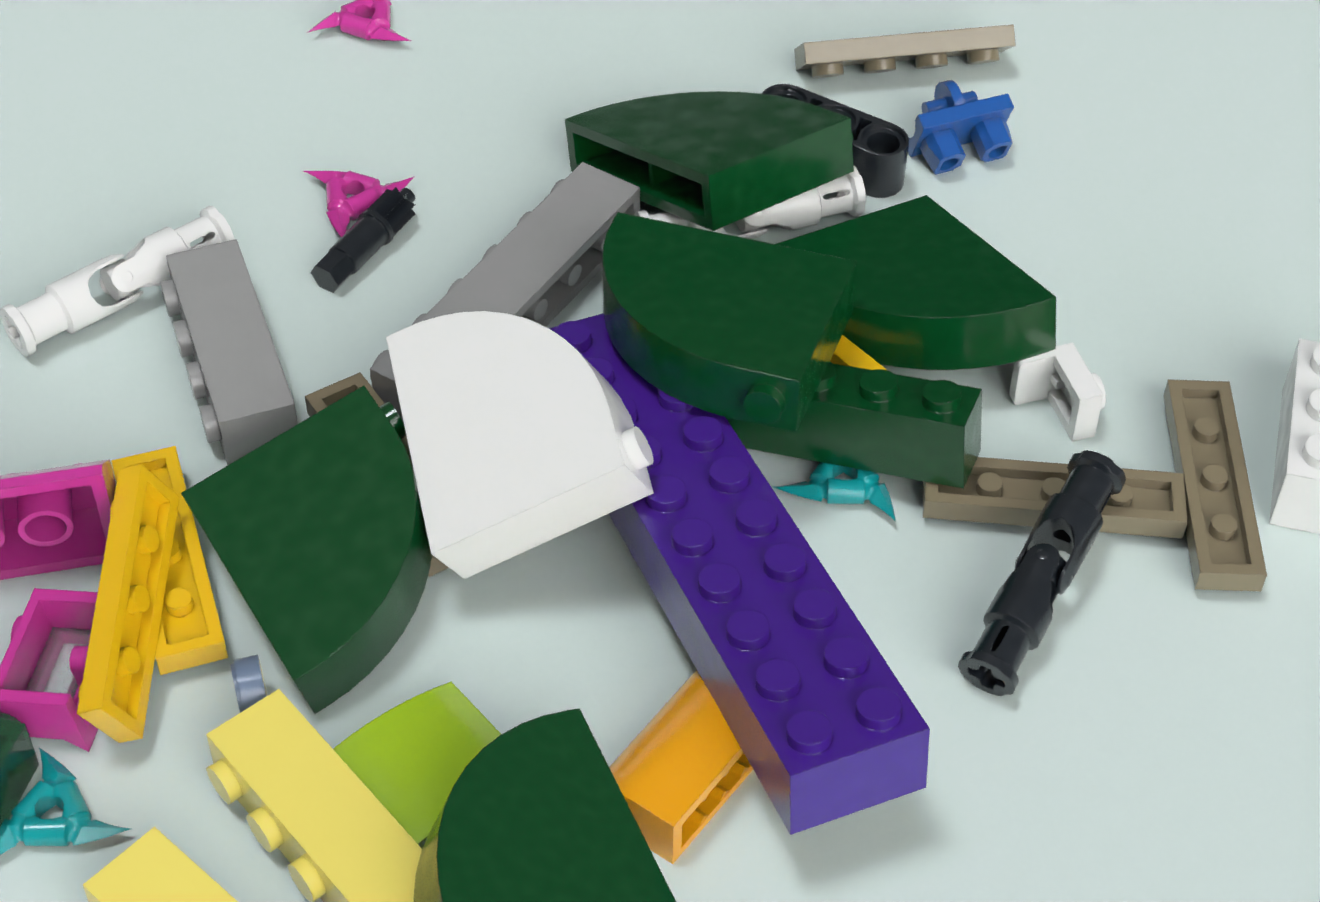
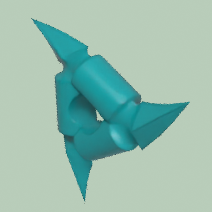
(861, 487)
(56, 790)

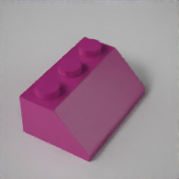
(55, 518)

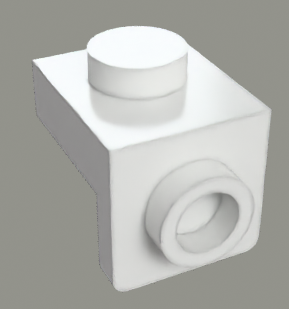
(1066, 384)

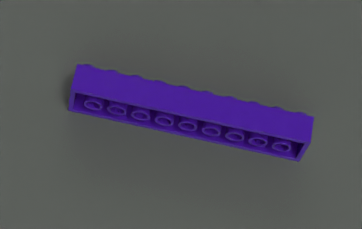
(760, 612)

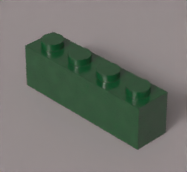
(882, 426)

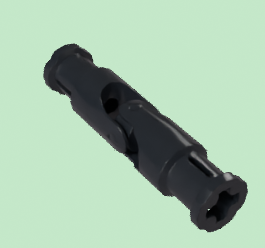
(1024, 602)

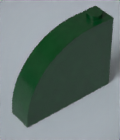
(714, 151)
(935, 291)
(724, 317)
(324, 541)
(538, 825)

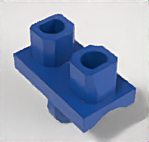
(958, 120)

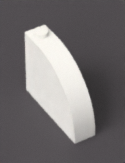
(510, 436)

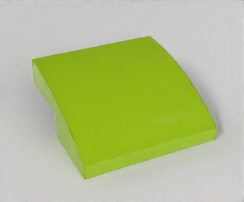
(418, 754)

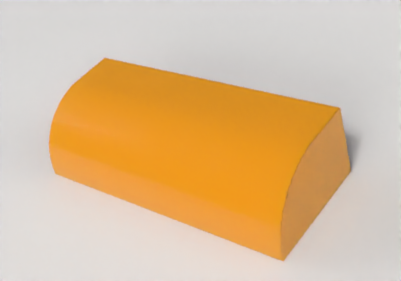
(680, 769)

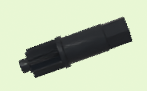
(371, 231)

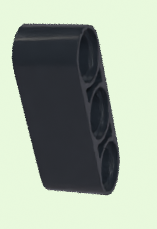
(877, 145)

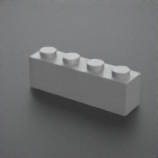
(230, 348)

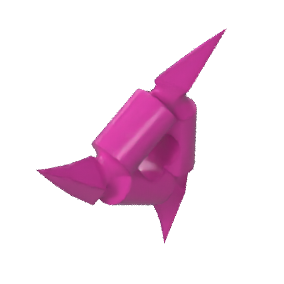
(356, 20)
(365, 192)

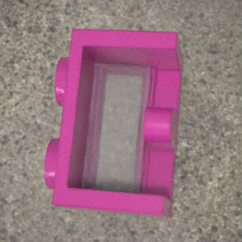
(47, 665)

